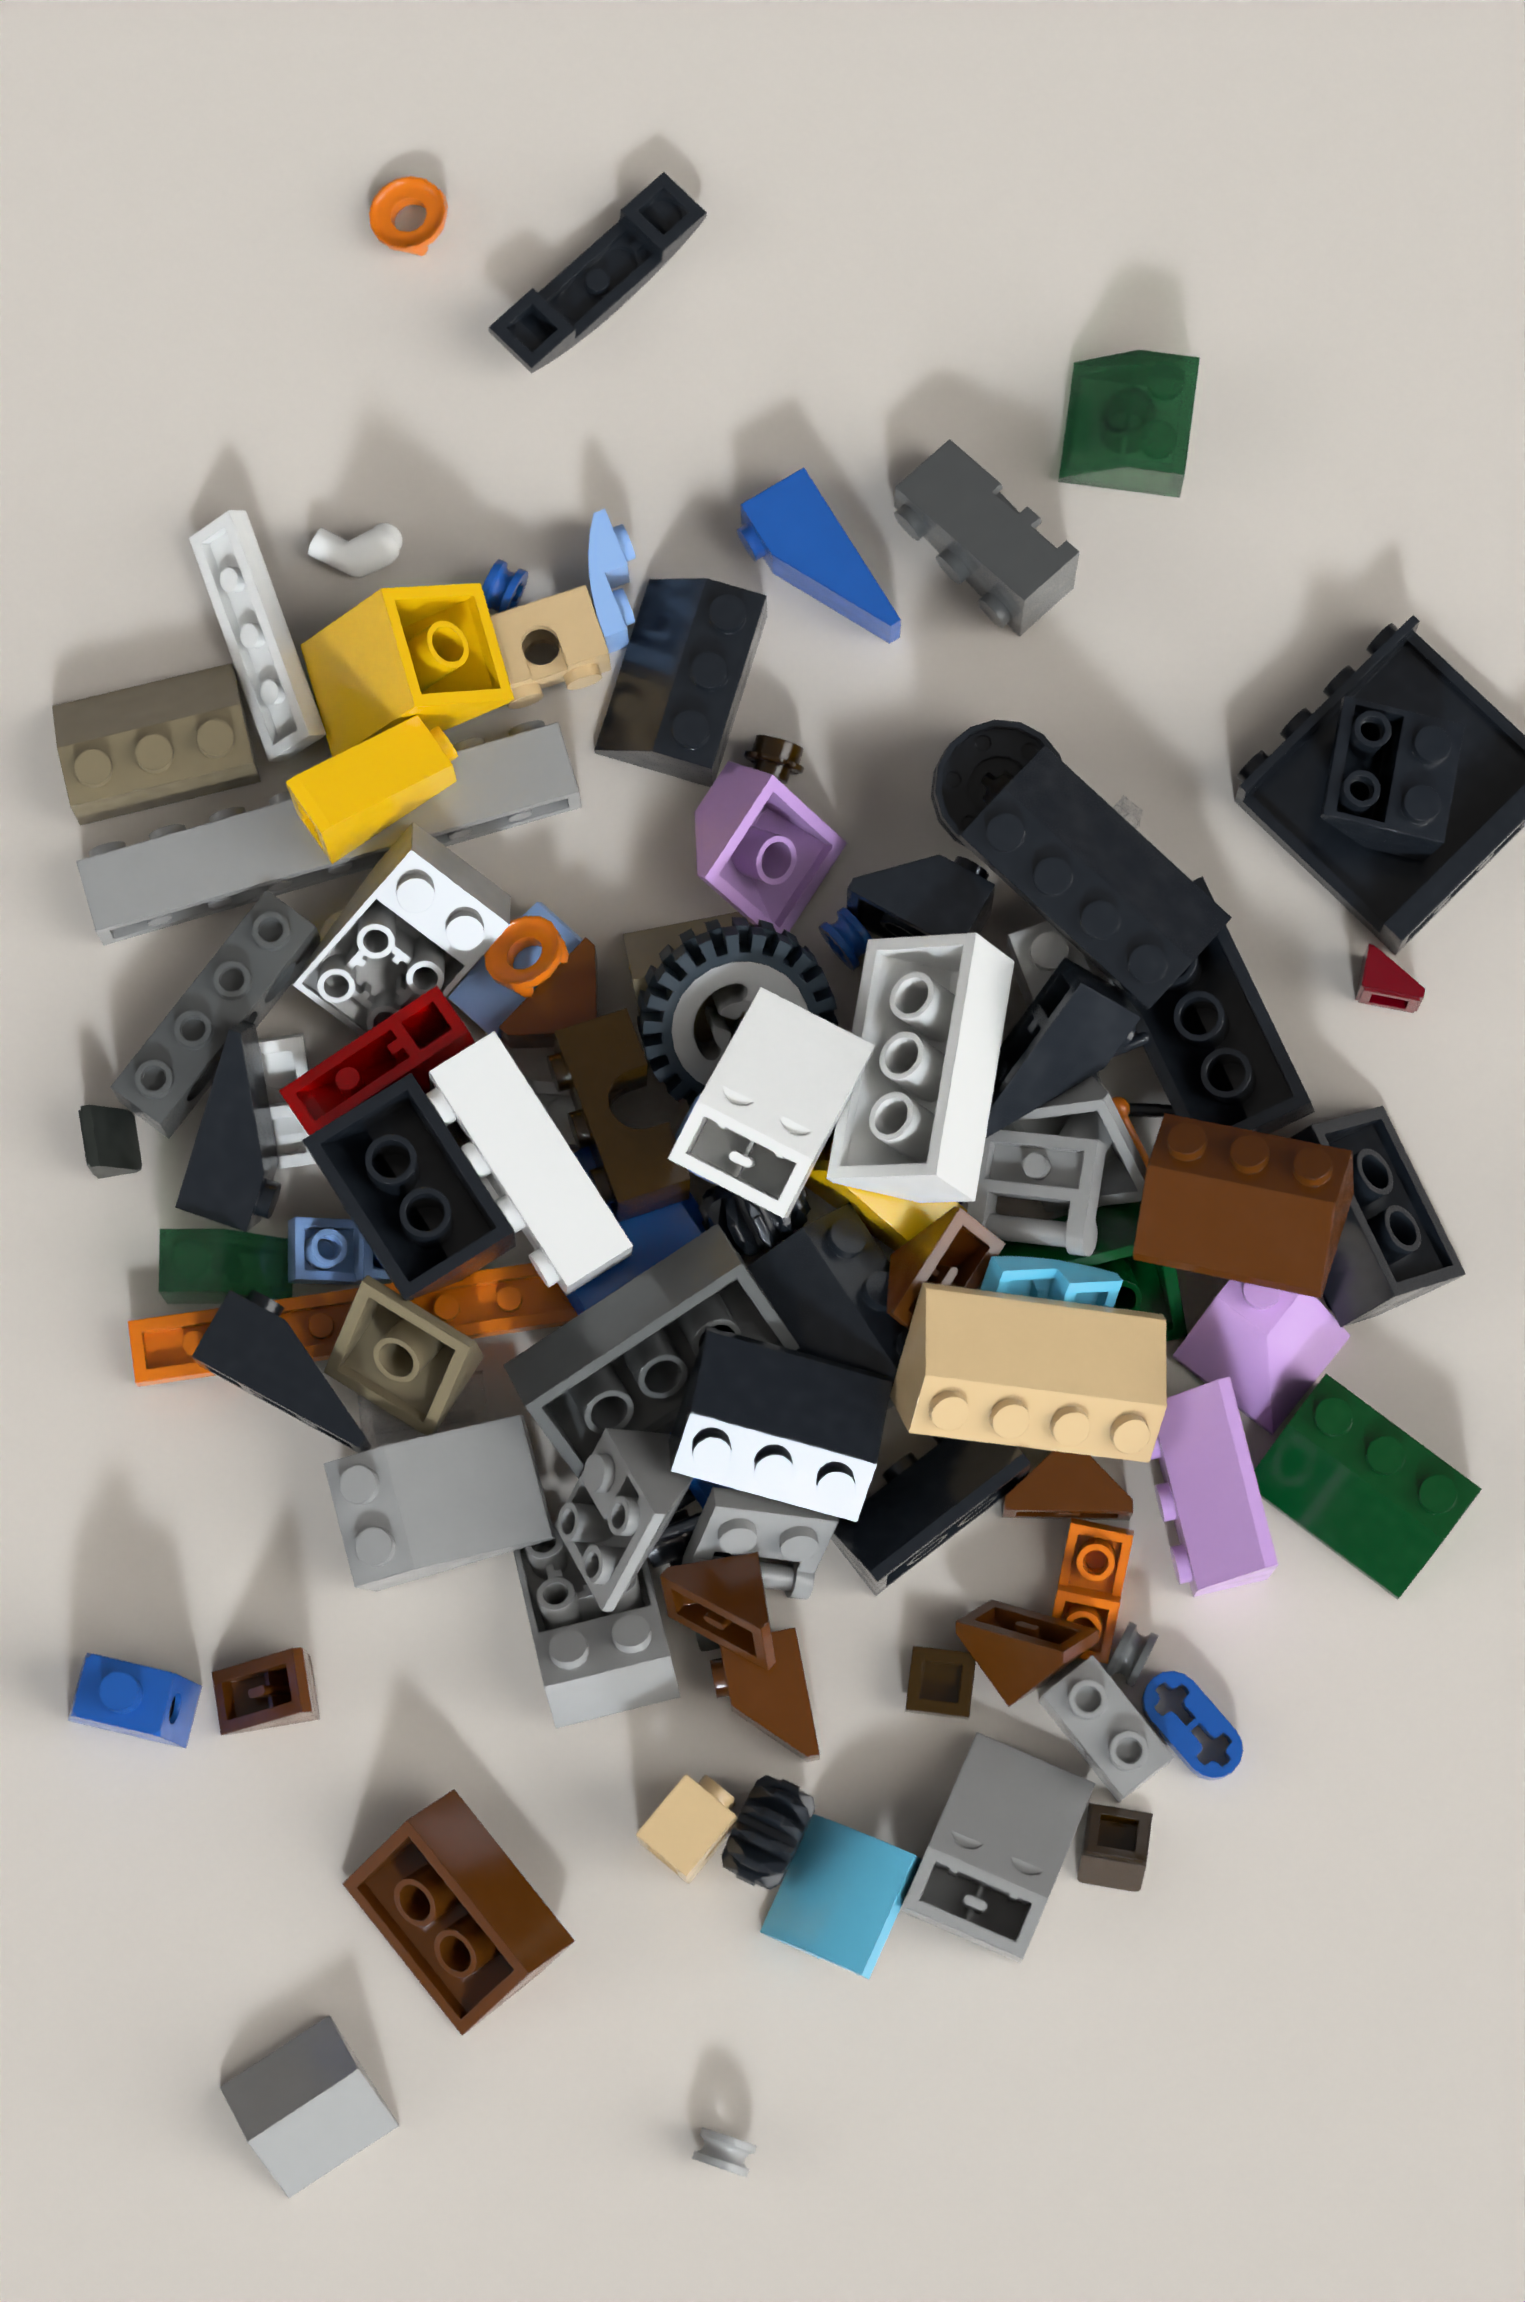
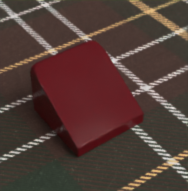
(1386, 983)

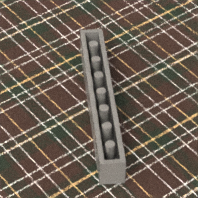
(244, 853)

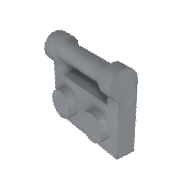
(1041, 1170)
(775, 1529)

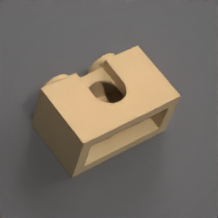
(568, 625)
(689, 1826)

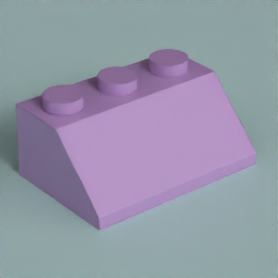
(1211, 1492)

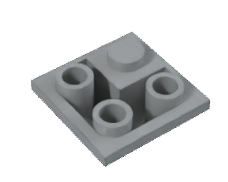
(620, 1510)

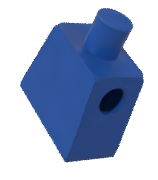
(134, 1700)

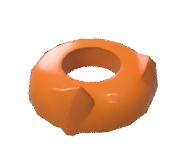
(395, 197)
(521, 934)

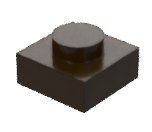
(940, 1682)

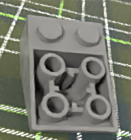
(405, 930)
(591, 1657)
(998, 1847)

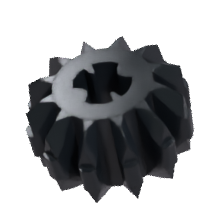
(748, 1224)
(768, 1832)

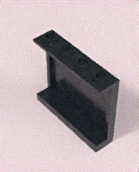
(1487, 809)

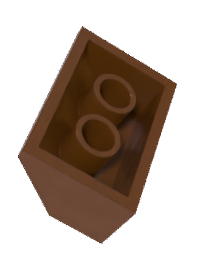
(1243, 1205)
(457, 1911)

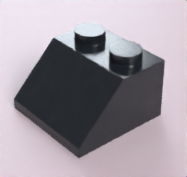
(923, 898)

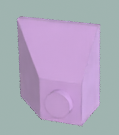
(762, 846)
(1267, 1345)

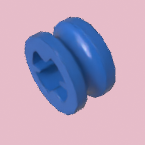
(504, 588)
(846, 938)

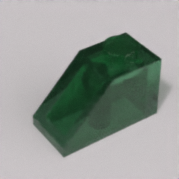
(207, 1263)

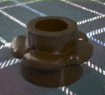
(776, 757)

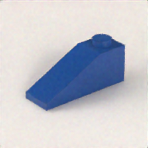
(812, 552)

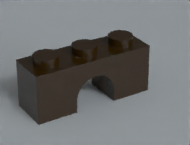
(597, 1066)

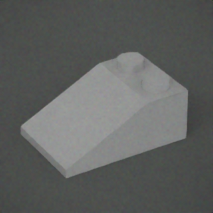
(438, 1502)

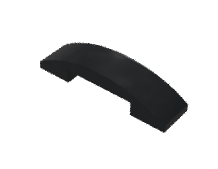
(602, 277)

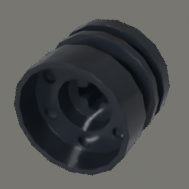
(981, 750)

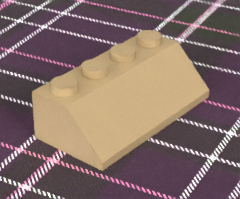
(1033, 1373)

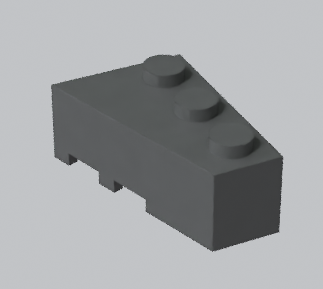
(985, 538)

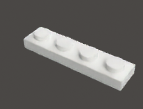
(257, 636)

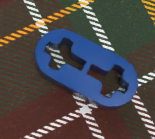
(1204, 1715)

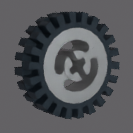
(731, 968)

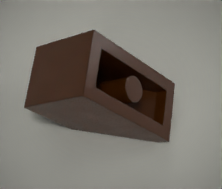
(771, 1699)

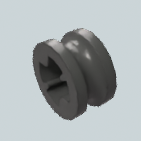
(1131, 1654)

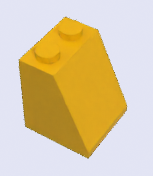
(406, 657)

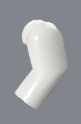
(361, 554)

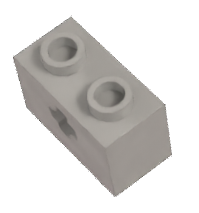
(1105, 1728)

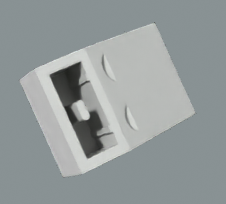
(772, 1103)

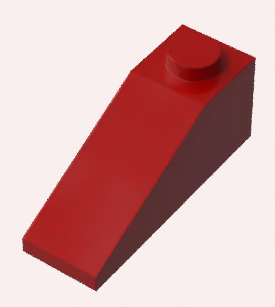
(404, 1043)

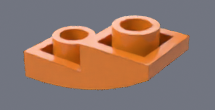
(1093, 1580)

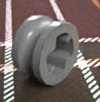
(724, 2152)

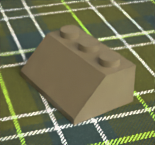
(154, 744)

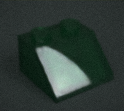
(1130, 422)

